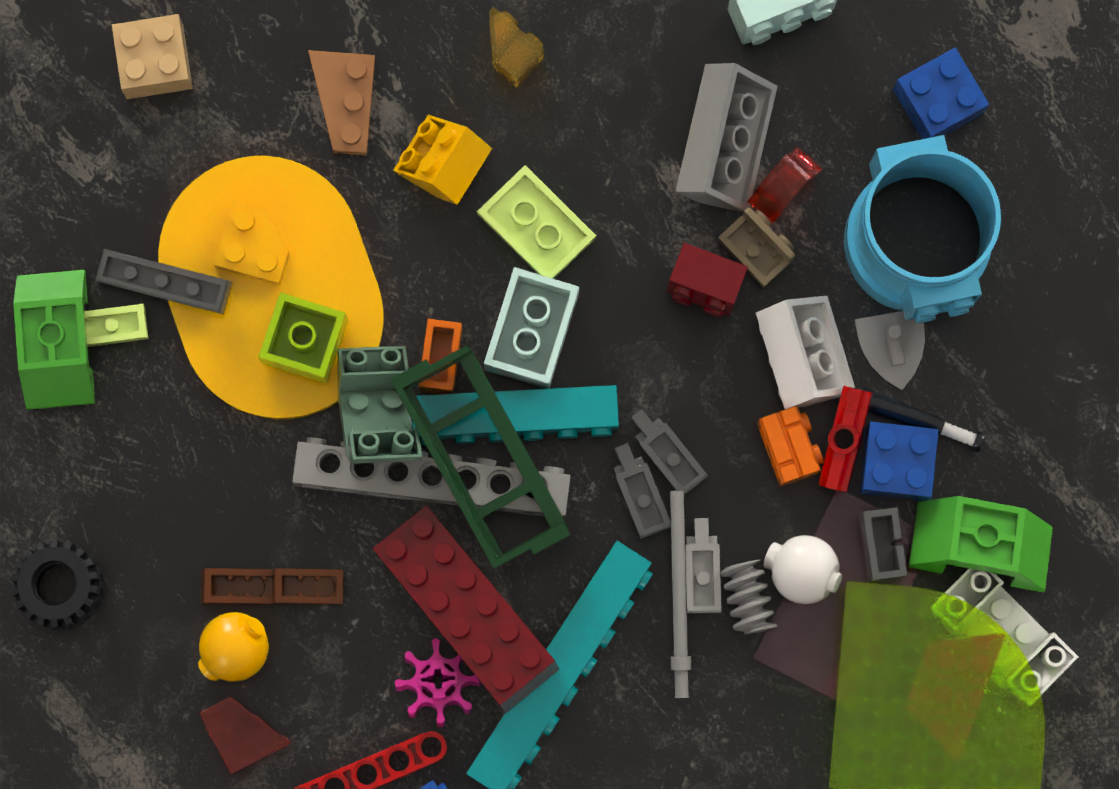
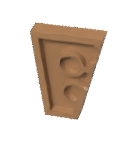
(346, 97)

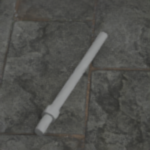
(680, 661)

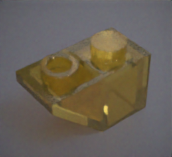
(512, 50)

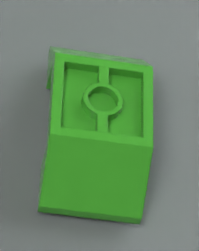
(53, 339)
(982, 538)

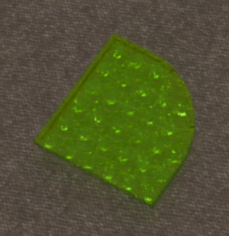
(932, 696)

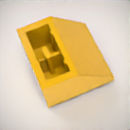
(443, 158)

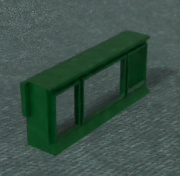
(487, 398)

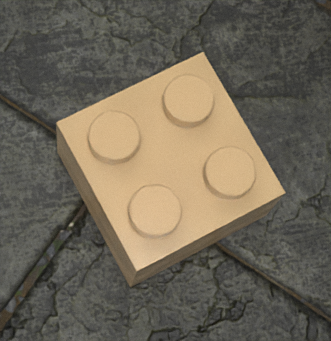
(152, 56)

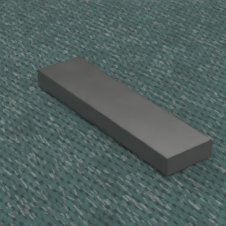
(163, 281)

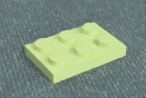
(536, 224)

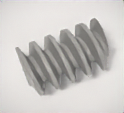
(748, 598)

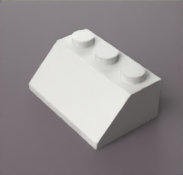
(805, 351)

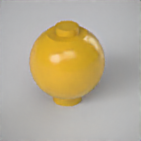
(232, 647)

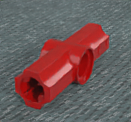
(839, 461)

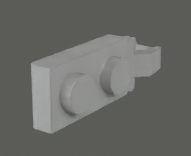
(702, 570)

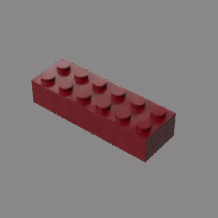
(466, 609)

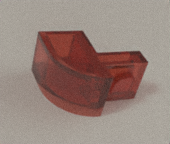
(784, 184)

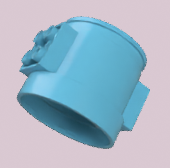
(881, 278)

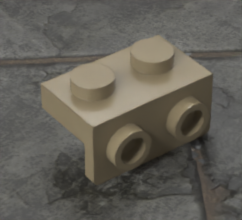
(757, 246)

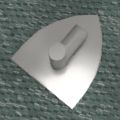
(892, 345)

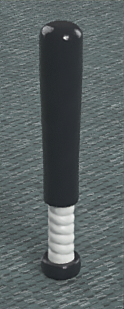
(915, 417)

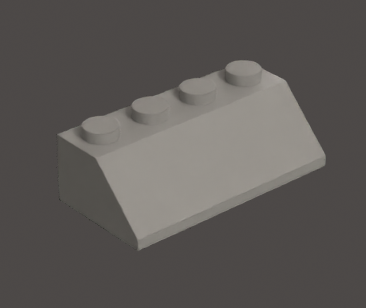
(726, 137)

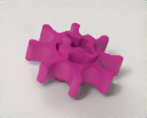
(424, 683)

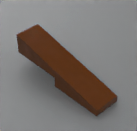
(271, 586)

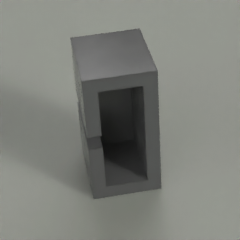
(878, 531)

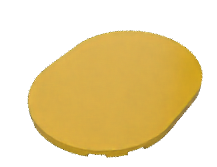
(323, 267)

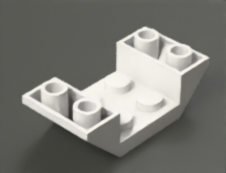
(1044, 651)

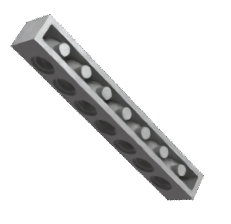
(309, 474)

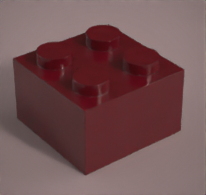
(706, 280)

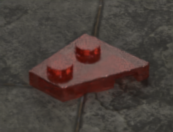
(240, 735)

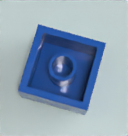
(941, 95)
(898, 461)

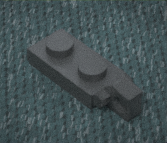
(667, 453)
(640, 493)

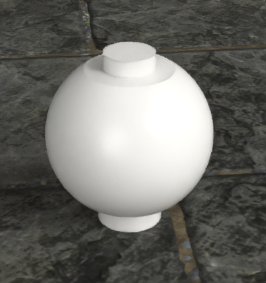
(804, 569)

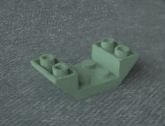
(370, 409)

